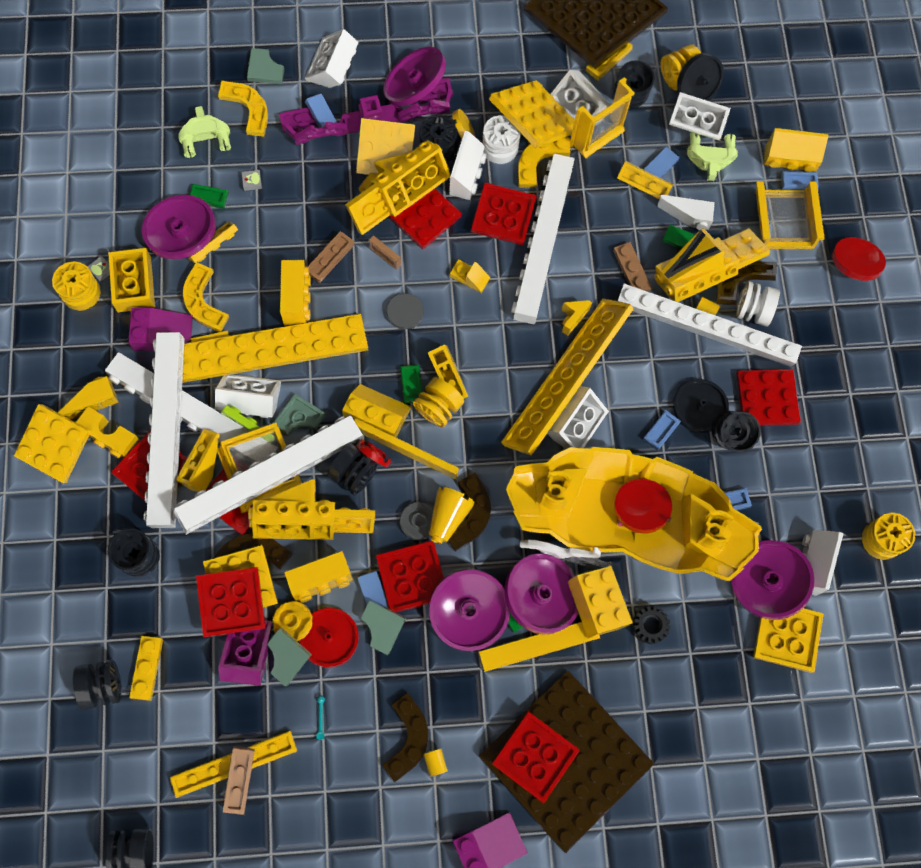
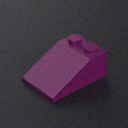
(149, 321)
(245, 656)
(491, 844)

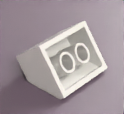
(332, 59)
(576, 92)
(699, 116)
(467, 167)
(248, 394)
(578, 419)
(822, 552)

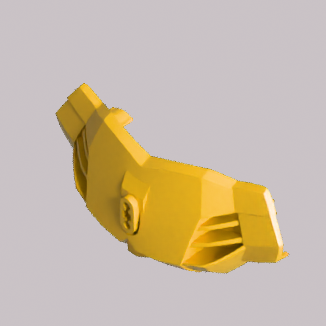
(576, 499)

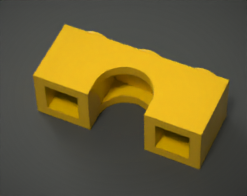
(119, 442)

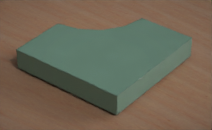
(263, 68)
(299, 414)
(384, 626)
(288, 656)

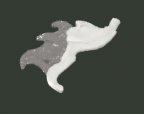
(572, 554)

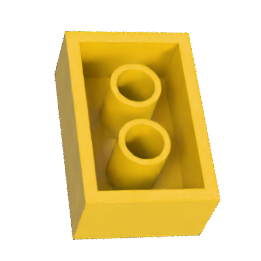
(131, 279)
(295, 292)
(319, 577)
(599, 602)

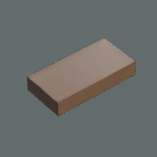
(385, 252)

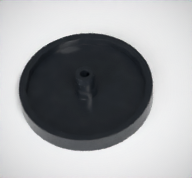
(701, 76)
(699, 405)

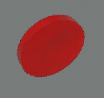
(858, 259)
(643, 506)
(331, 638)

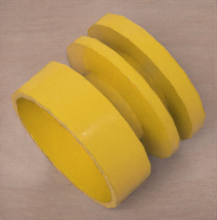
(674, 62)
(81, 293)
(438, 402)
(888, 536)

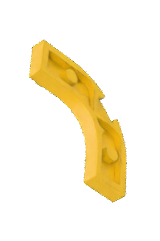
(252, 100)
(532, 156)
(194, 301)

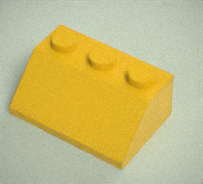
(795, 150)
(376, 410)

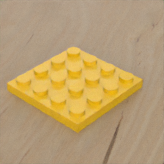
(534, 113)

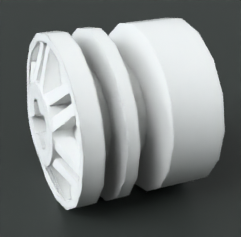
(500, 140)
(760, 304)

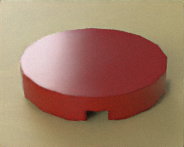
(374, 453)

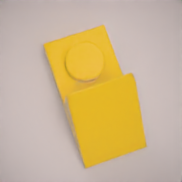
(469, 275)
(575, 312)

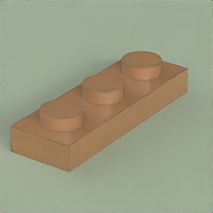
(330, 256)
(631, 267)
(238, 780)

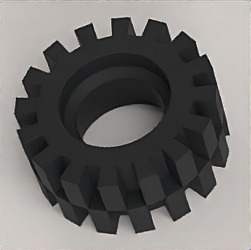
(659, 616)

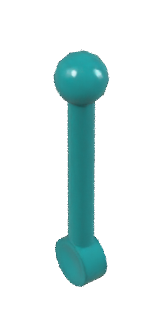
(320, 735)

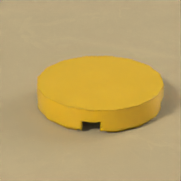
(463, 123)
(294, 619)

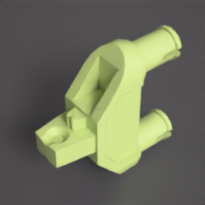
(203, 128)
(711, 158)

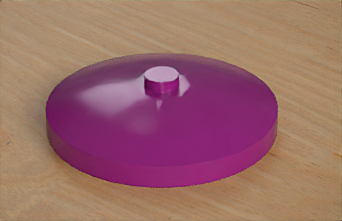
(414, 76)
(178, 227)
(775, 581)
(540, 594)
(469, 610)

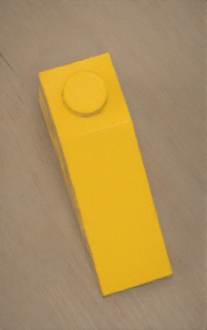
(446, 368)
(95, 394)
(200, 464)

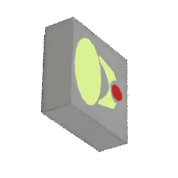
(251, 180)
(100, 268)

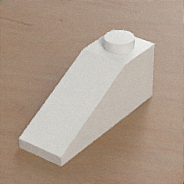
(689, 211)

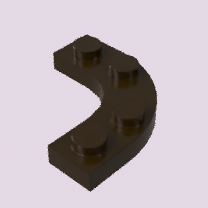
(755, 271)
(479, 515)
(274, 552)
(416, 738)

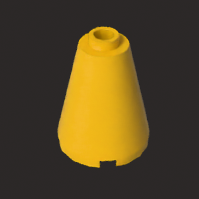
(448, 514)

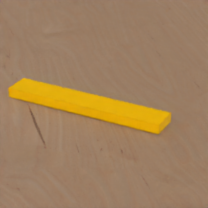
(407, 449)
(533, 647)
(219, 768)

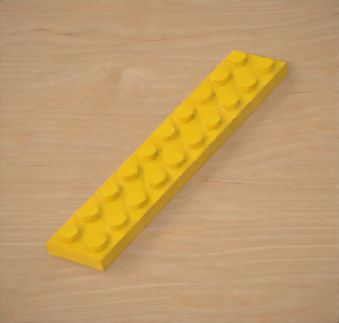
(273, 347)
(567, 376)

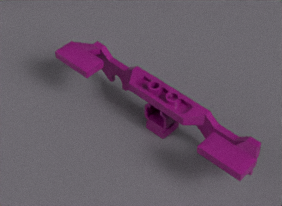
(368, 109)

